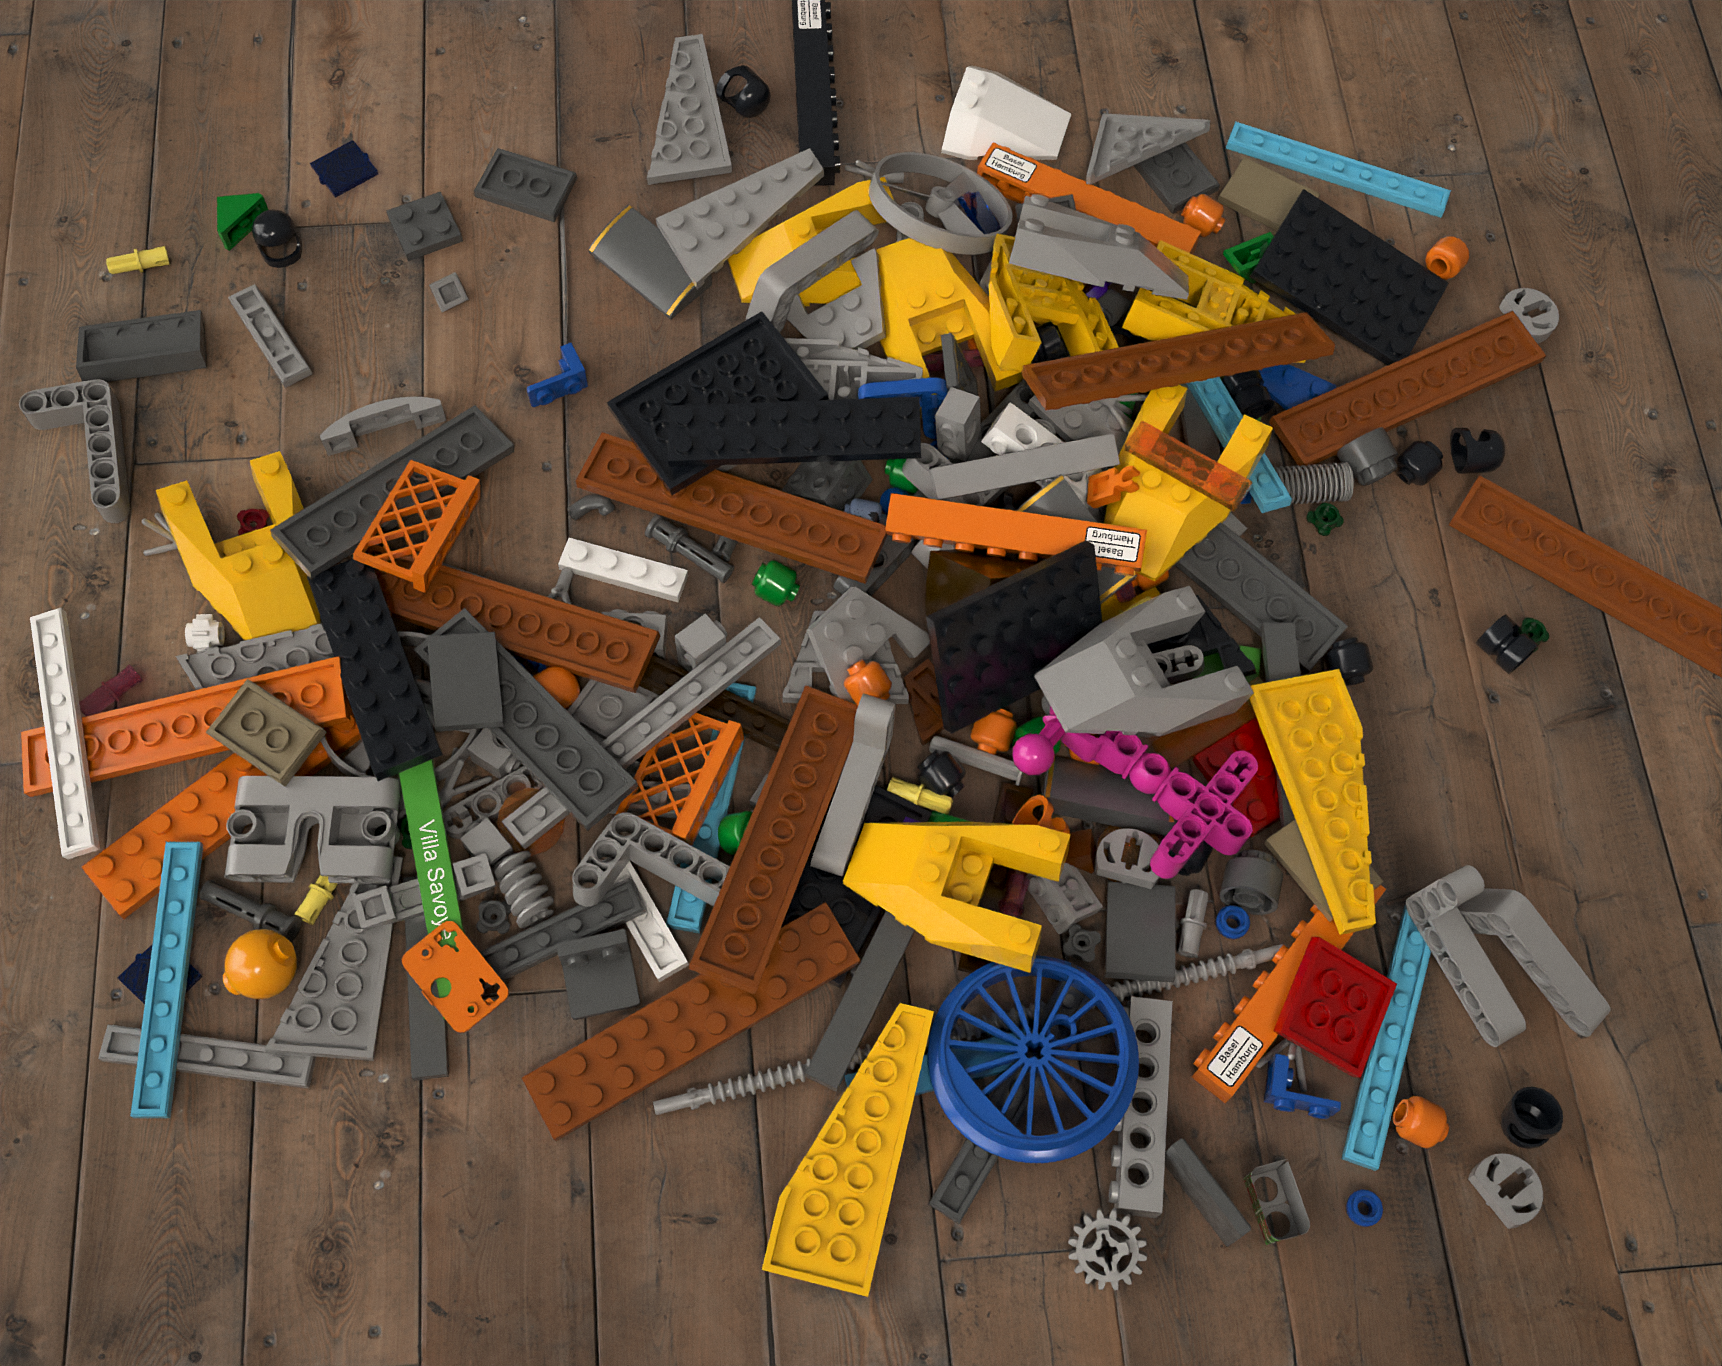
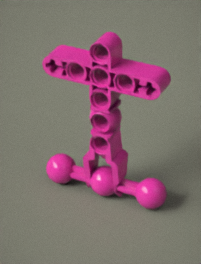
(1152, 775)

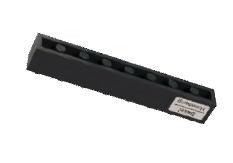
(813, 83)

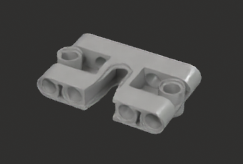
(281, 818)

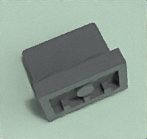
(829, 482)
(598, 974)

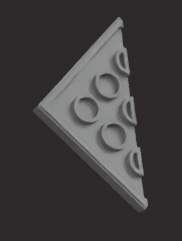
(1134, 138)

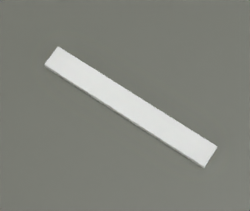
(64, 734)

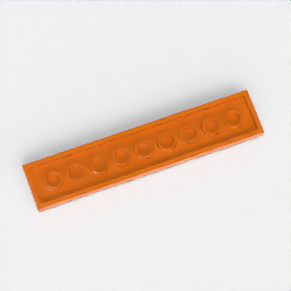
(176, 725)
(132, 866)

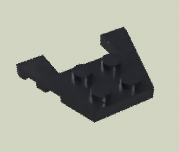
(1210, 639)

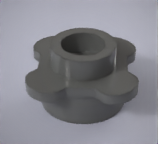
(489, 908)
(1079, 952)

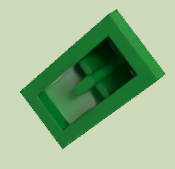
(237, 215)
(1247, 255)

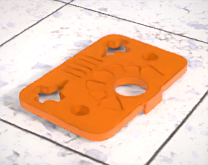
(462, 970)

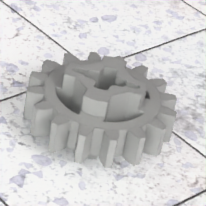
(1091, 1252)

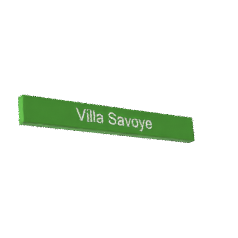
(432, 855)

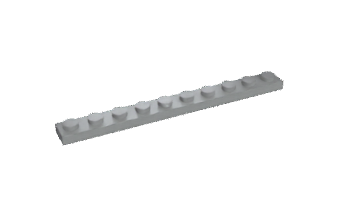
(656, 721)

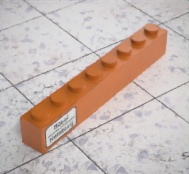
(1024, 176)
(1011, 532)
(1252, 1031)

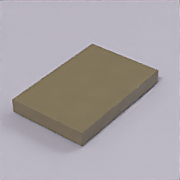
(1261, 193)
(266, 732)
(1292, 853)

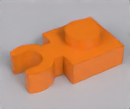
(1108, 485)

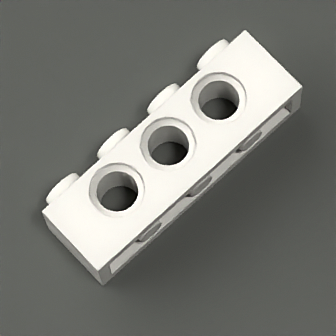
(1018, 432)

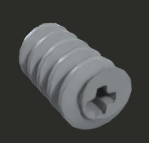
(522, 890)

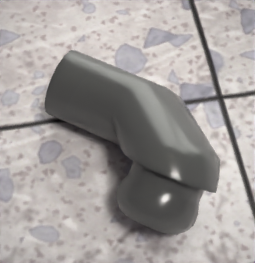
(590, 503)

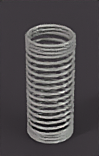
(1325, 485)

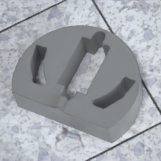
(1530, 299)
(1115, 869)
(1504, 1207)

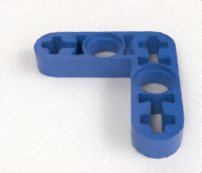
(912, 388)

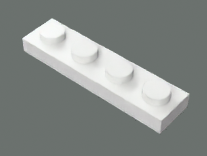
(623, 569)
(651, 930)

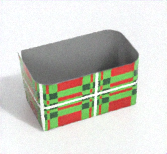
(1286, 1191)

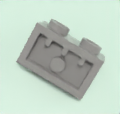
(1065, 900)

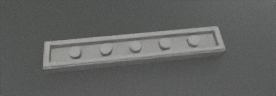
(1024, 467)
(215, 1058)

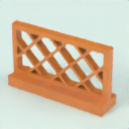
(439, 540)
(708, 777)

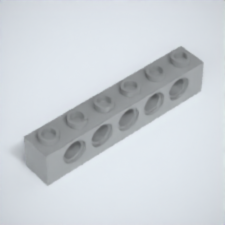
(1145, 1199)

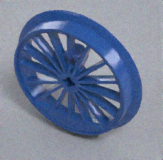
(971, 1109)

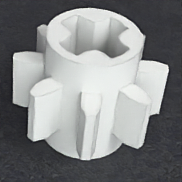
(204, 633)

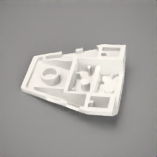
(1002, 112)

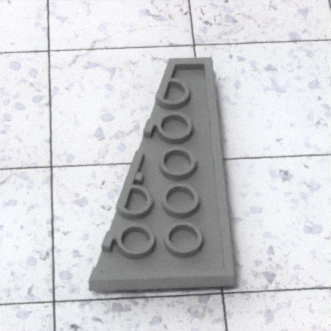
(690, 124)
(727, 220)
(256, 656)
(342, 988)

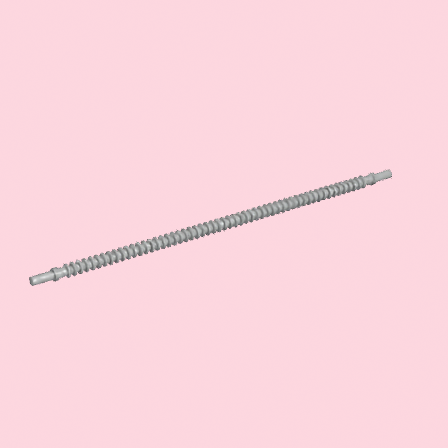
(697, 1097)

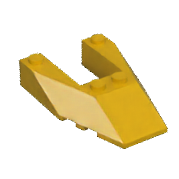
(797, 230)
(1214, 291)
(1029, 295)
(931, 296)
(1164, 506)
(249, 574)
(937, 876)

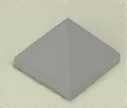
(448, 292)

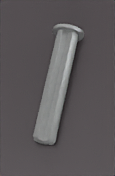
(977, 758)

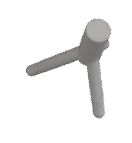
(897, 177)
(1114, 404)
(166, 533)
(562, 585)
(448, 792)
(1293, 1052)

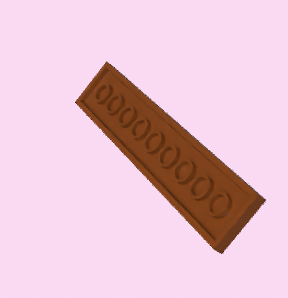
(1176, 361)
(1407, 389)
(739, 511)
(1593, 572)
(527, 623)
(776, 842)
(685, 1026)

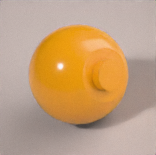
(259, 964)

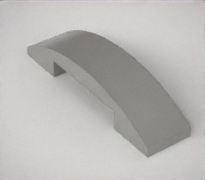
(380, 415)
(404, 900)

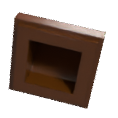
(1082, 850)

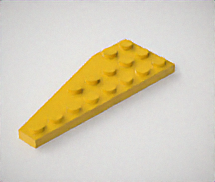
(1320, 764)
(841, 1193)

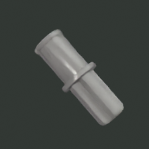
(1193, 924)

